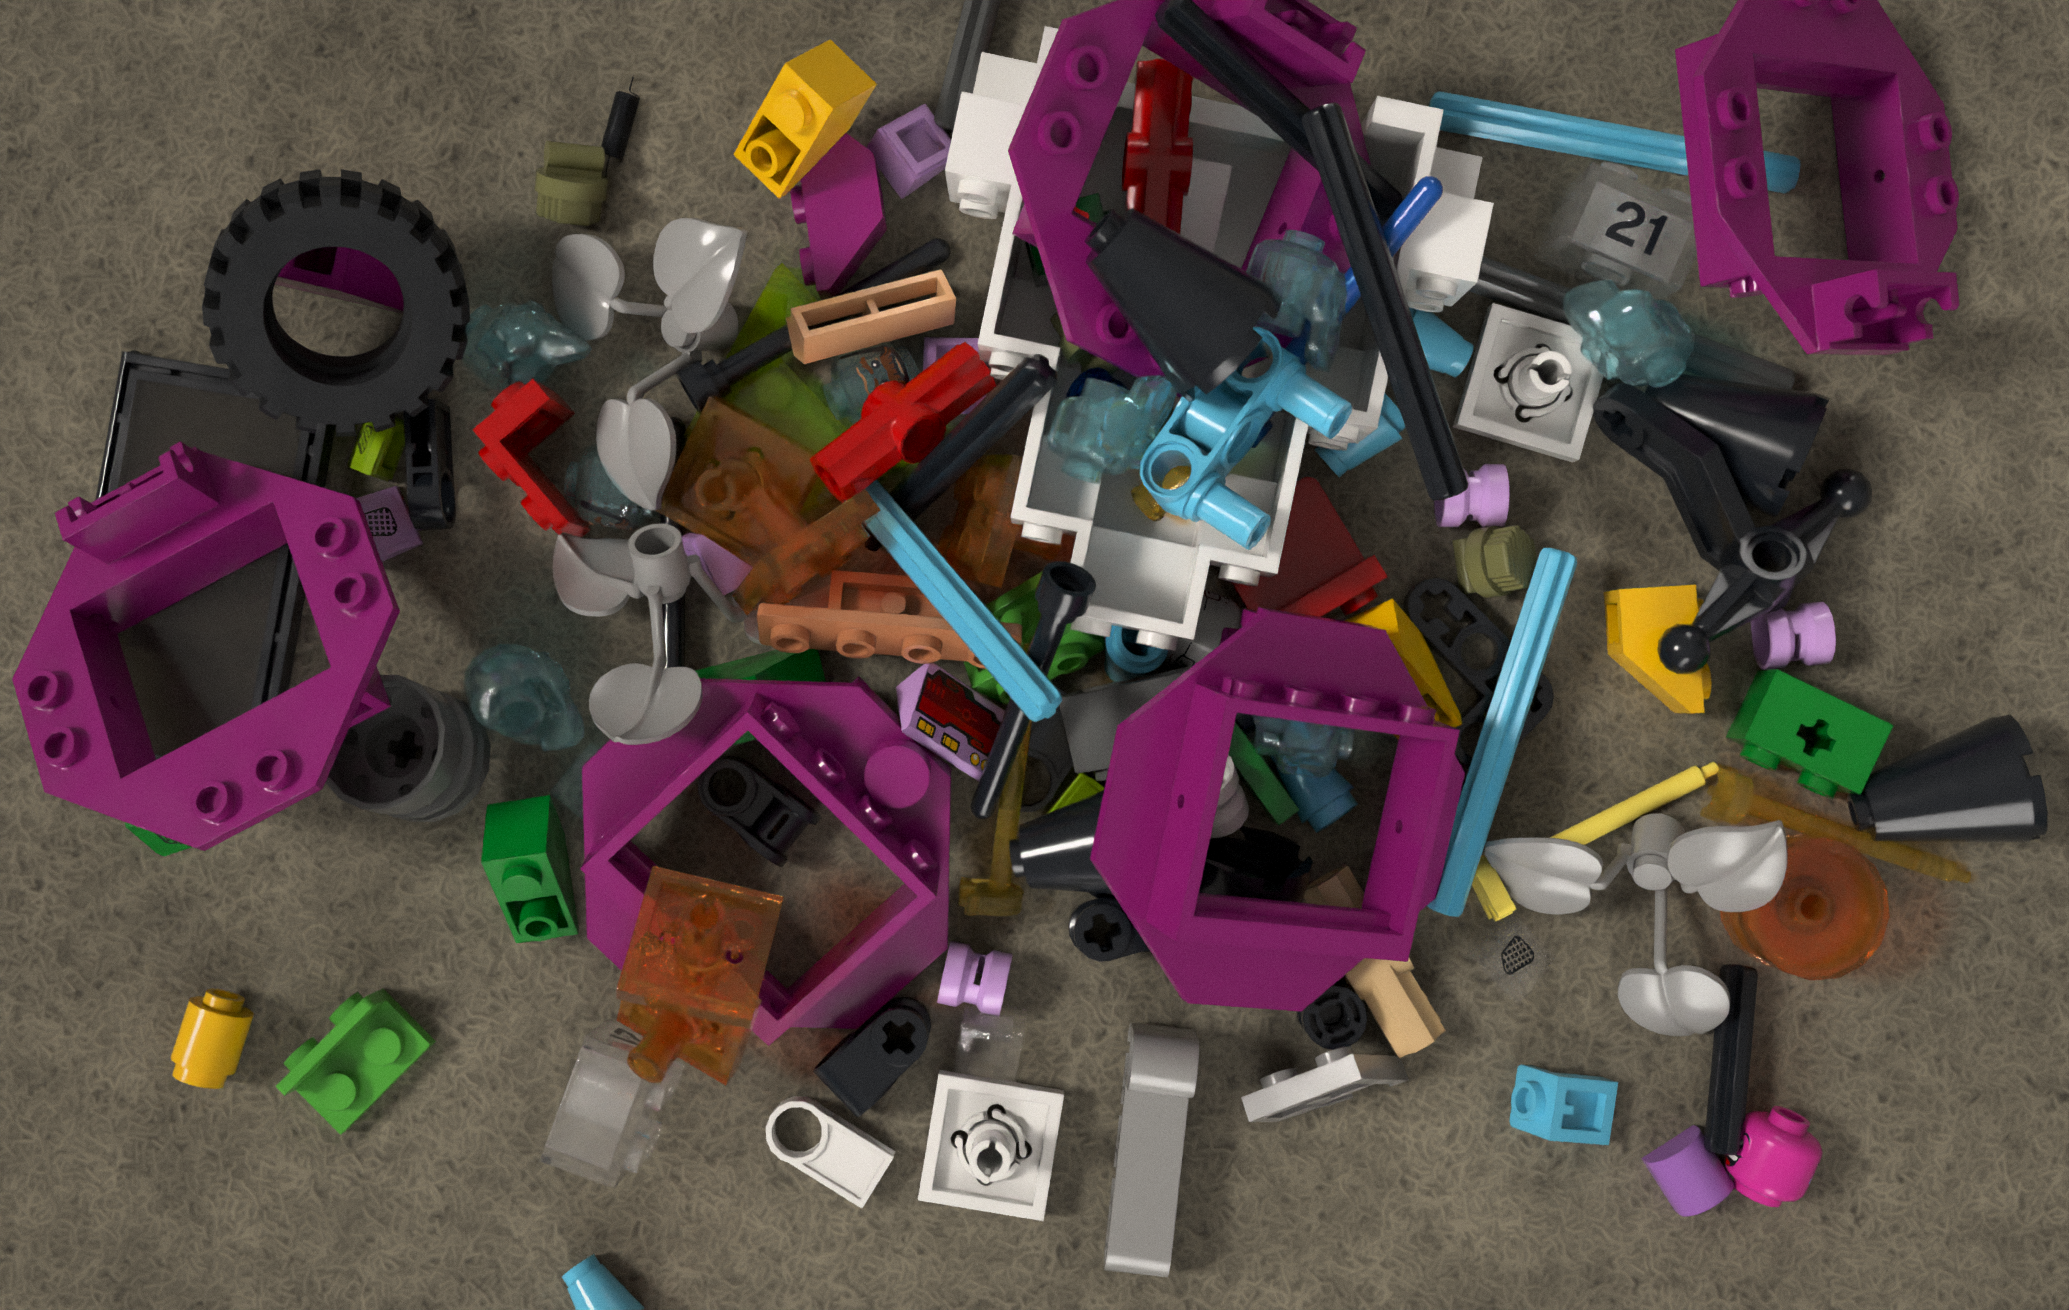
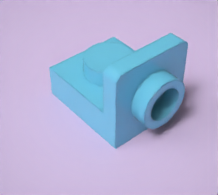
(1563, 1105)

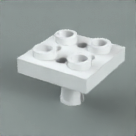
(1534, 381)
(1008, 1182)

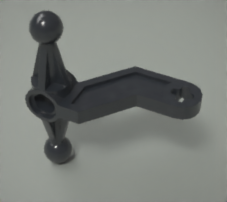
(1722, 523)

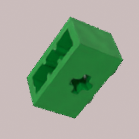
(1844, 735)

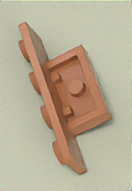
(867, 618)

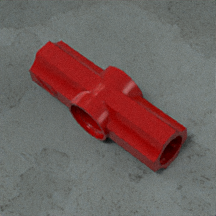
(1158, 147)
(902, 422)

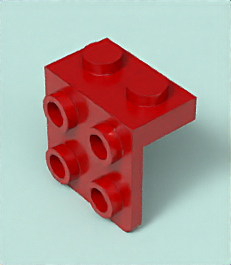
(518, 425)
(1317, 562)

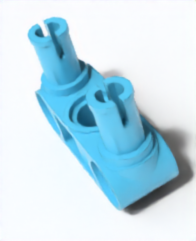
(1221, 429)

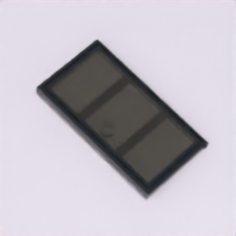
(240, 634)

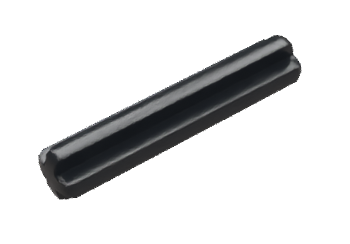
(1731, 1062)

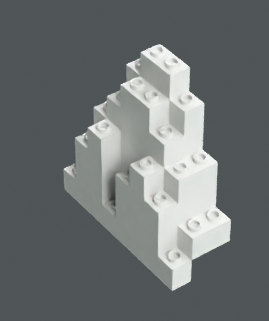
(1153, 571)

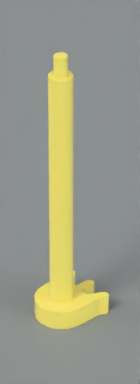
(1488, 884)

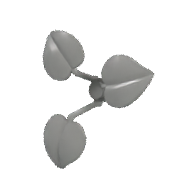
(697, 271)
(598, 578)
(1726, 864)

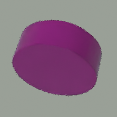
(897, 773)

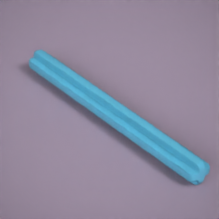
(1586, 137)
(962, 608)
(1503, 726)

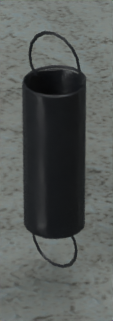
(620, 124)

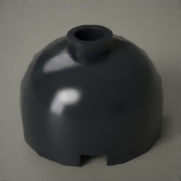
(1256, 867)

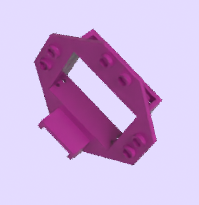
(1077, 101)
(1882, 121)
(151, 549)
(824, 741)
(1167, 792)

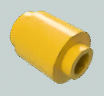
(211, 1039)

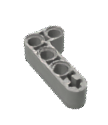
(1149, 1148)

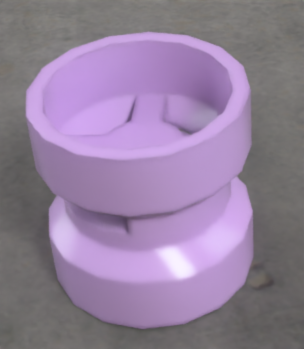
(1483, 501)
(1793, 636)
(959, 977)

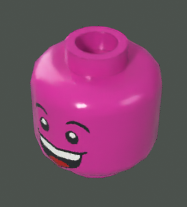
(1774, 1157)

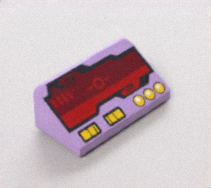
(948, 718)

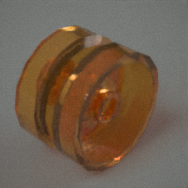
(1840, 916)

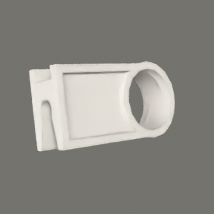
(842, 1160)

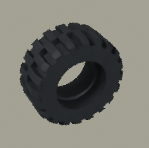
(321, 386)

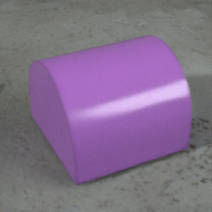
(1689, 1173)

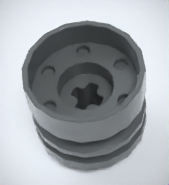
(379, 764)

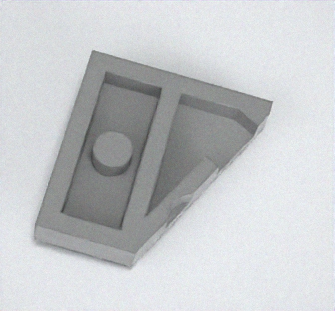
(1333, 1081)

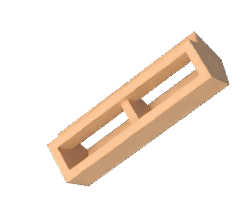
(872, 326)

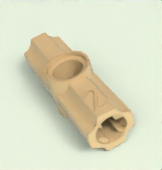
(1383, 985)

